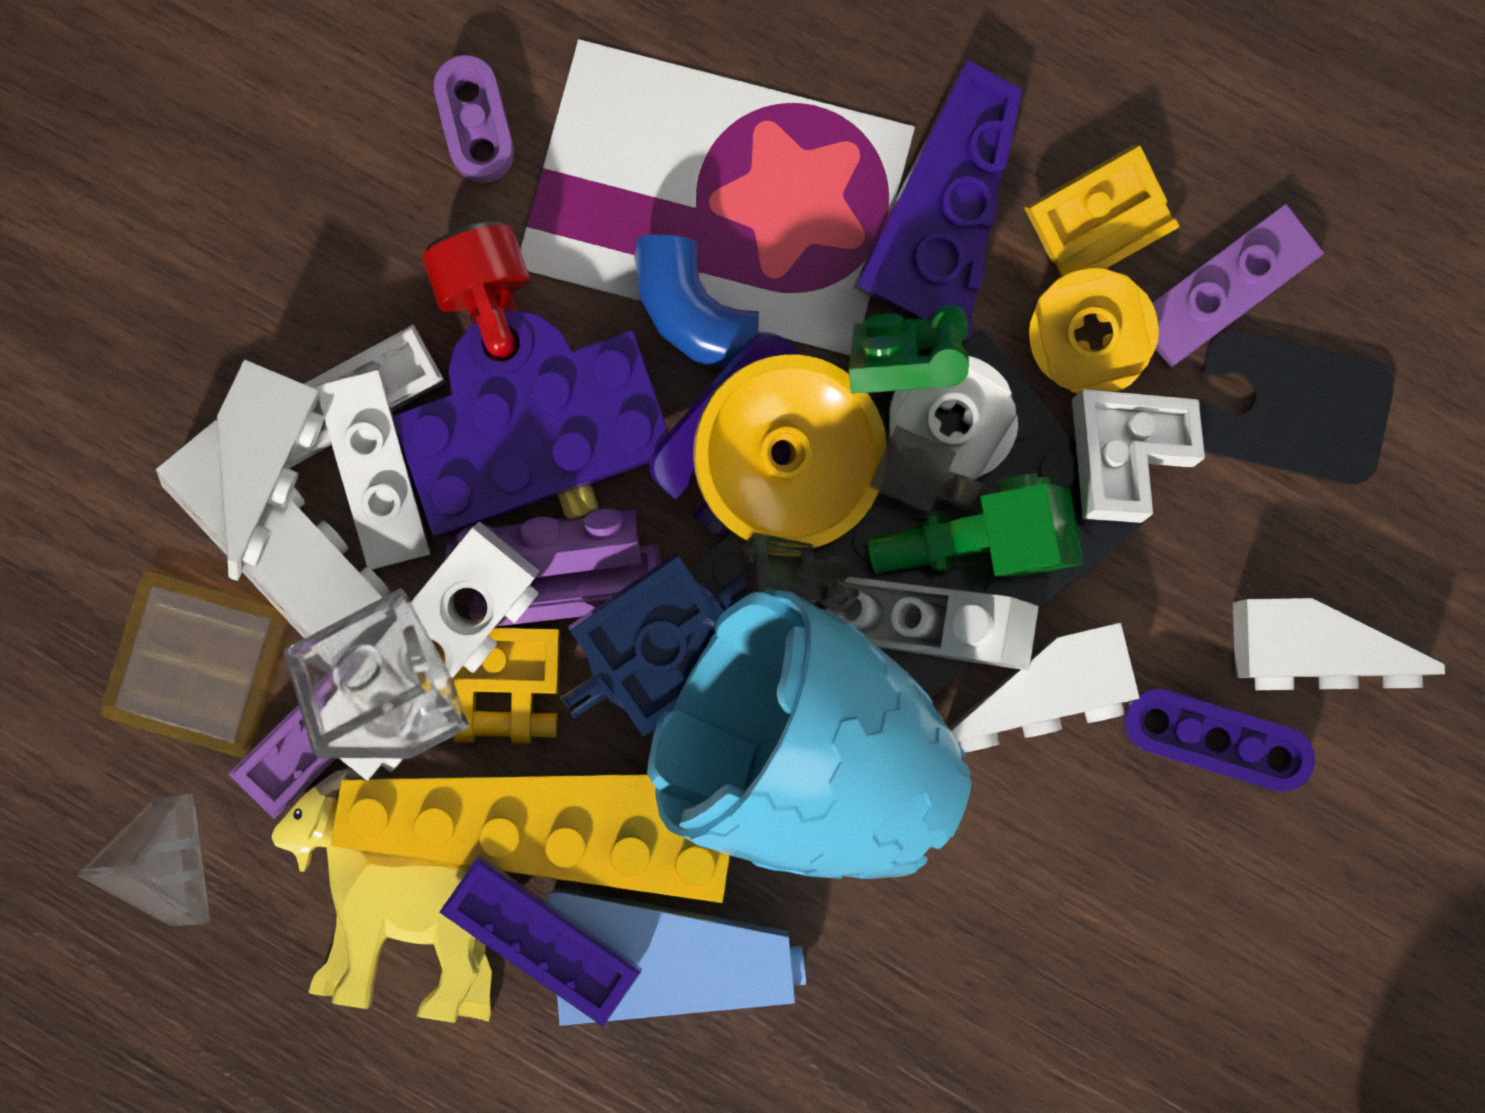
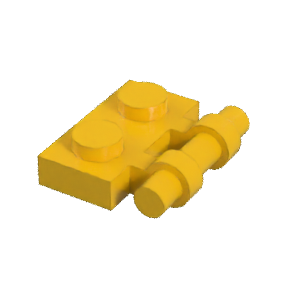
(520, 665)

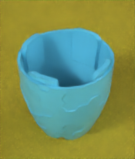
(806, 749)

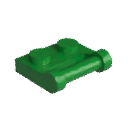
(888, 351)

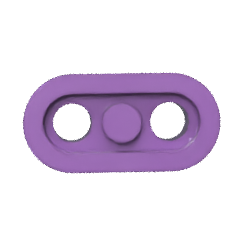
(474, 121)

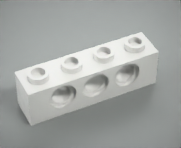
(503, 579)

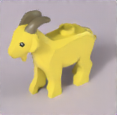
(384, 899)

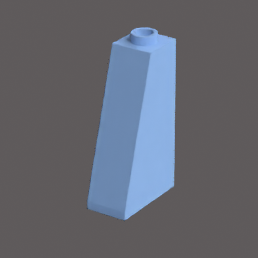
(685, 957)

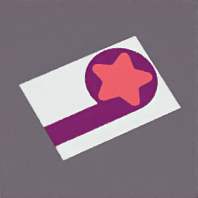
(760, 178)

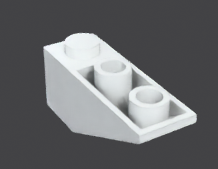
(258, 439)
(943, 622)
(1313, 640)
(1064, 678)

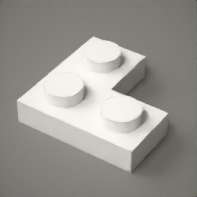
(1118, 440)

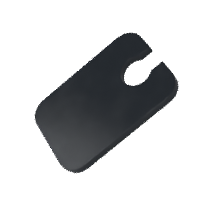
(1309, 409)

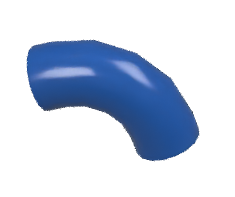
(681, 306)

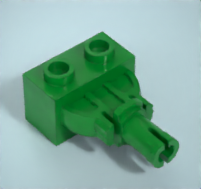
(1024, 527)

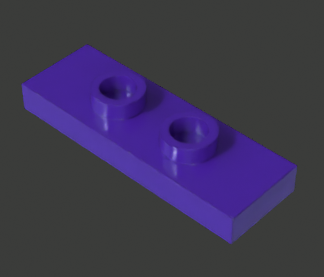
(541, 940)

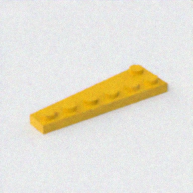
(541, 826)

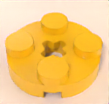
(1063, 310)

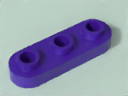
(1245, 746)

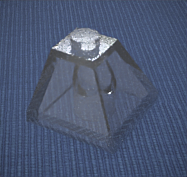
(374, 685)

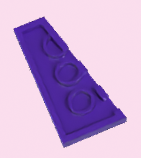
(944, 212)

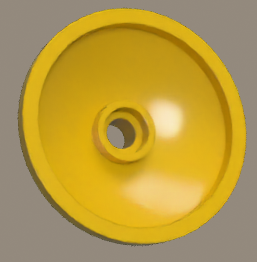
(832, 443)

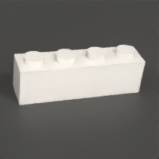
(302, 563)

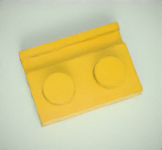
(1102, 214)

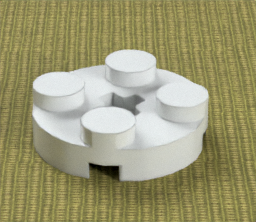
(988, 412)

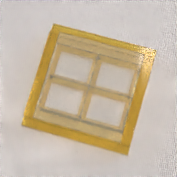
(195, 664)

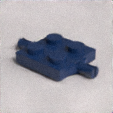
(648, 641)

